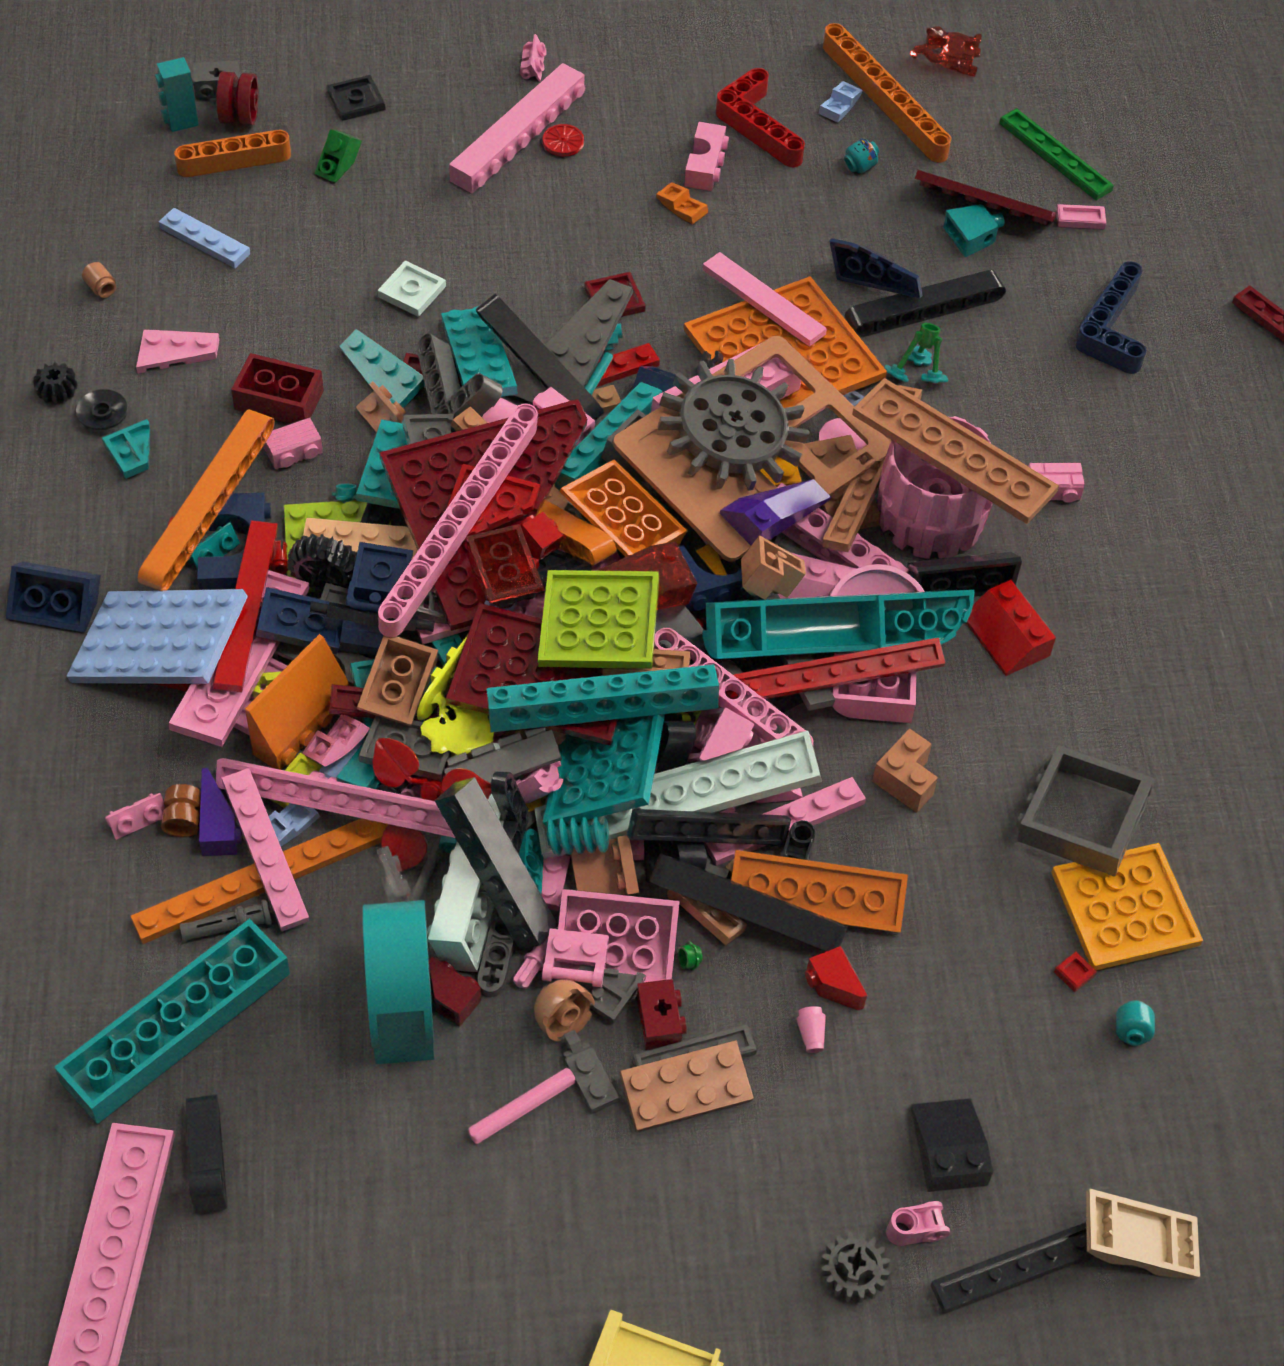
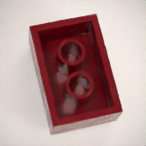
(277, 389)

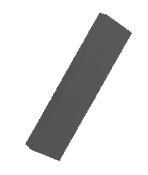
(739, 1033)

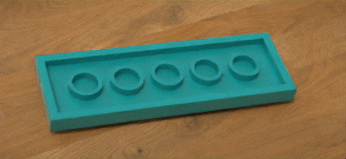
(477, 349)

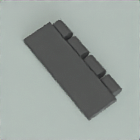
(514, 756)

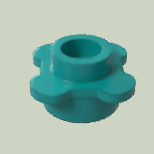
(345, 492)

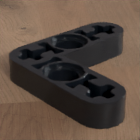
(510, 806)

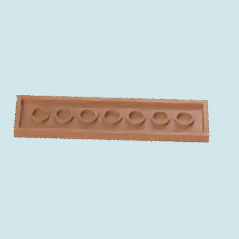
(955, 450)

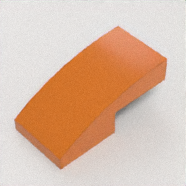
(681, 204)

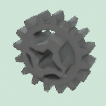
(841, 1263)

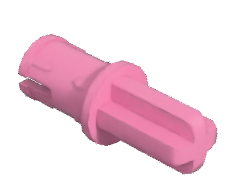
(533, 963)

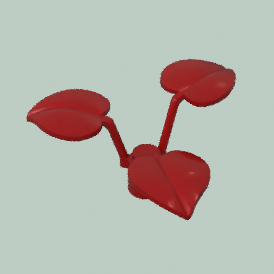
(392, 766)

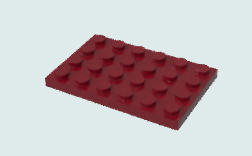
(505, 652)

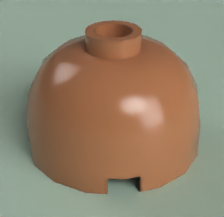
(562, 1008)

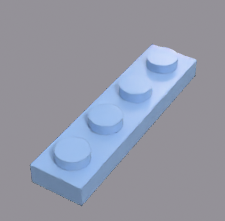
(204, 238)

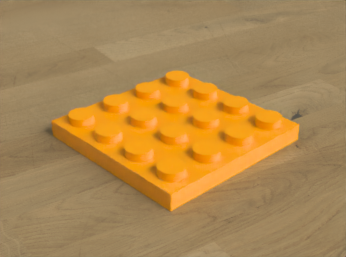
(1130, 913)

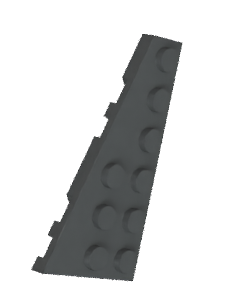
(581, 339)

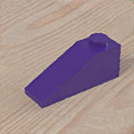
(218, 824)

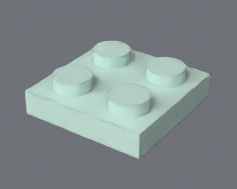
(411, 288)

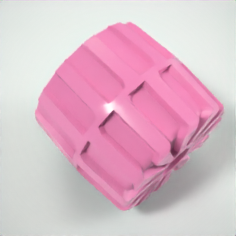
(928, 505)

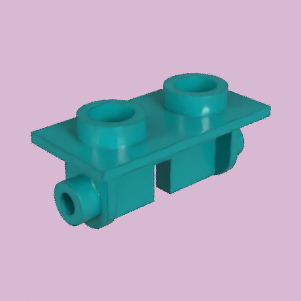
(216, 544)

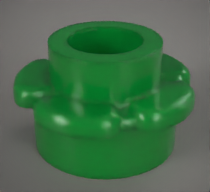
(689, 956)

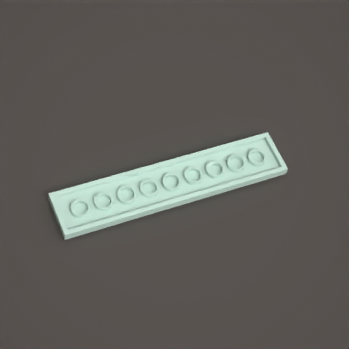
(720, 782)

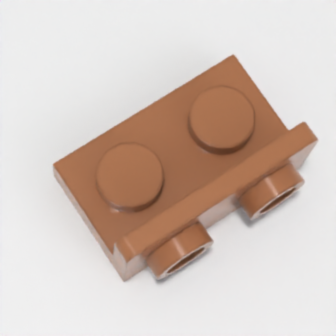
(378, 407)

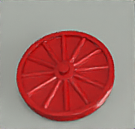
(563, 140)

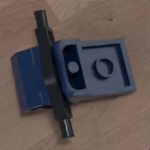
(373, 578)

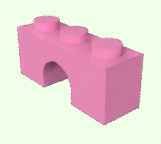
(707, 156)

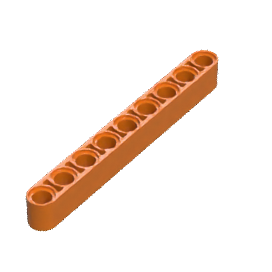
(887, 93)
(205, 501)

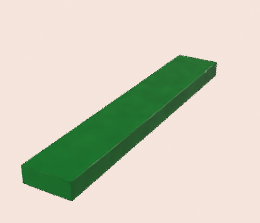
(1056, 154)

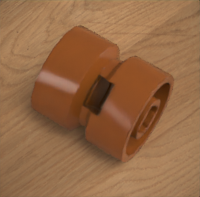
(181, 810)

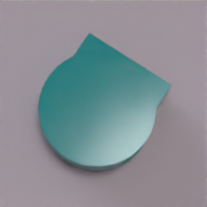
(398, 981)

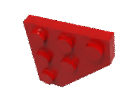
(511, 501)

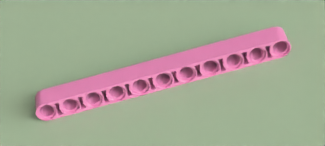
(506, 446)

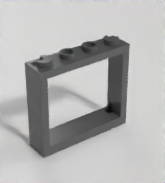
(1068, 845)

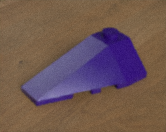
(774, 510)

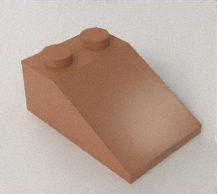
(398, 679)

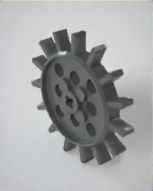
(733, 424)

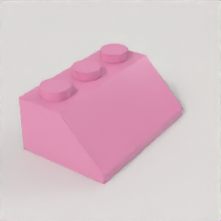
(819, 578)
(719, 733)

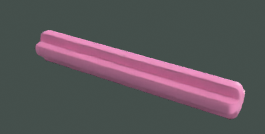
(521, 1105)

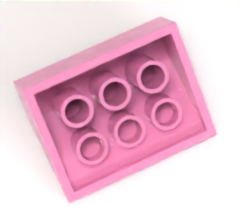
(637, 928)

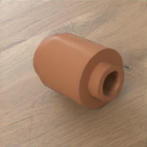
(99, 279)

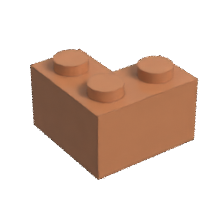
(770, 569)
(902, 771)

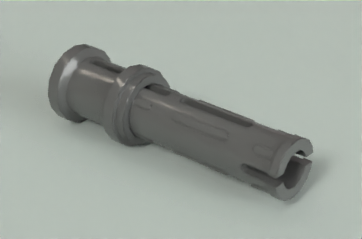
(225, 922)

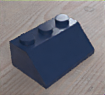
(52, 596)

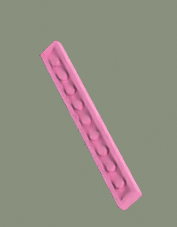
(340, 797)

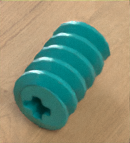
(578, 836)

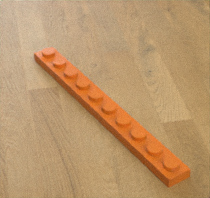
(246, 882)

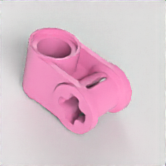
(923, 1221)

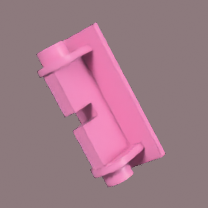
(533, 59)
(136, 816)

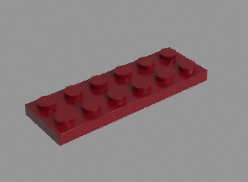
(976, 195)

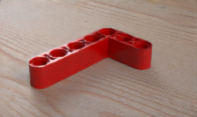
(737, 109)

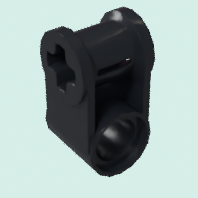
(799, 848)

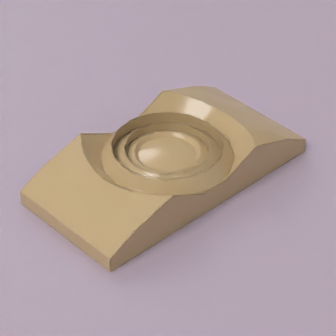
(1142, 1235)

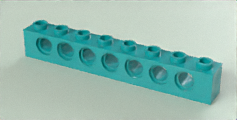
(602, 698)

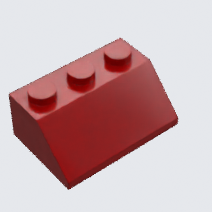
(1010, 628)

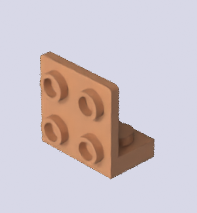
(608, 871)

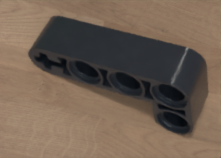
(206, 1154)

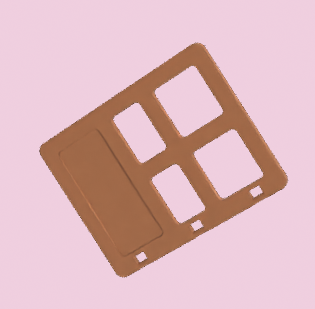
(698, 497)

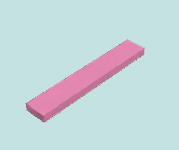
(764, 299)

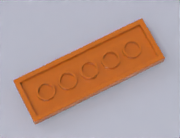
(831, 890)

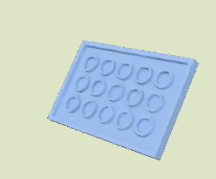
(158, 636)

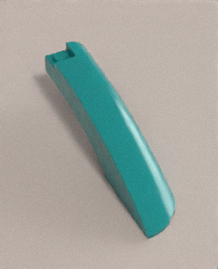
(832, 622)

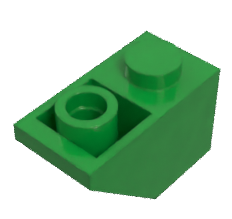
(337, 155)

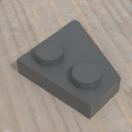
(615, 992)

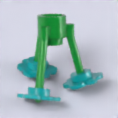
(919, 355)

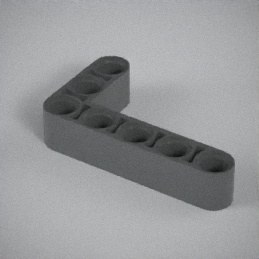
(443, 383)

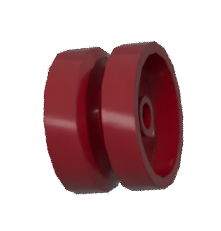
(237, 98)

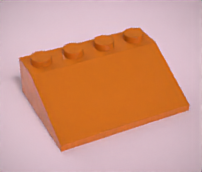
(622, 509)
(294, 705)

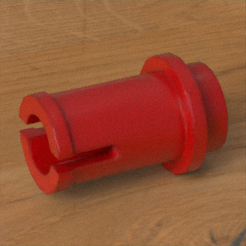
(279, 558)

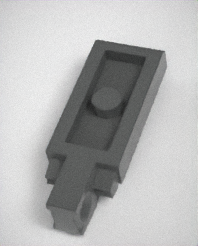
(589, 1074)

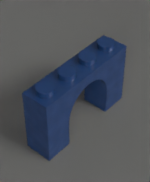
(239, 510)
(713, 587)

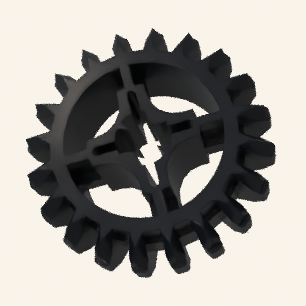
(321, 561)

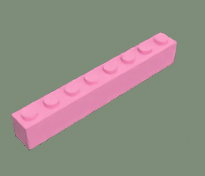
(516, 128)

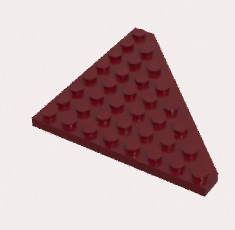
(428, 470)

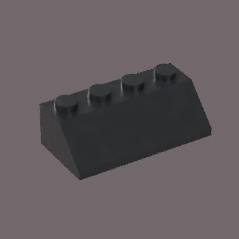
(966, 572)

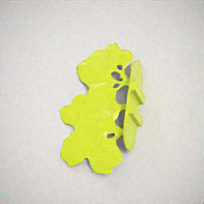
(468, 729)

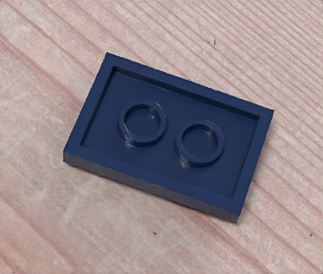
(288, 620)

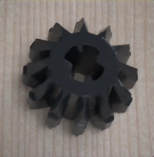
(55, 383)

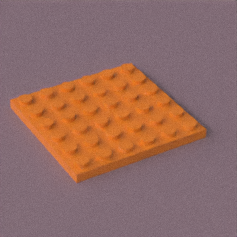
(837, 355)

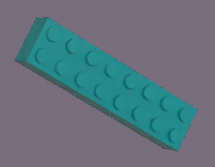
(172, 1020)

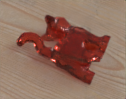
(957, 50)

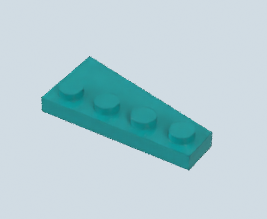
(382, 368)

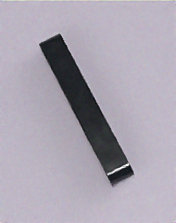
(936, 301)
(535, 354)
(747, 903)

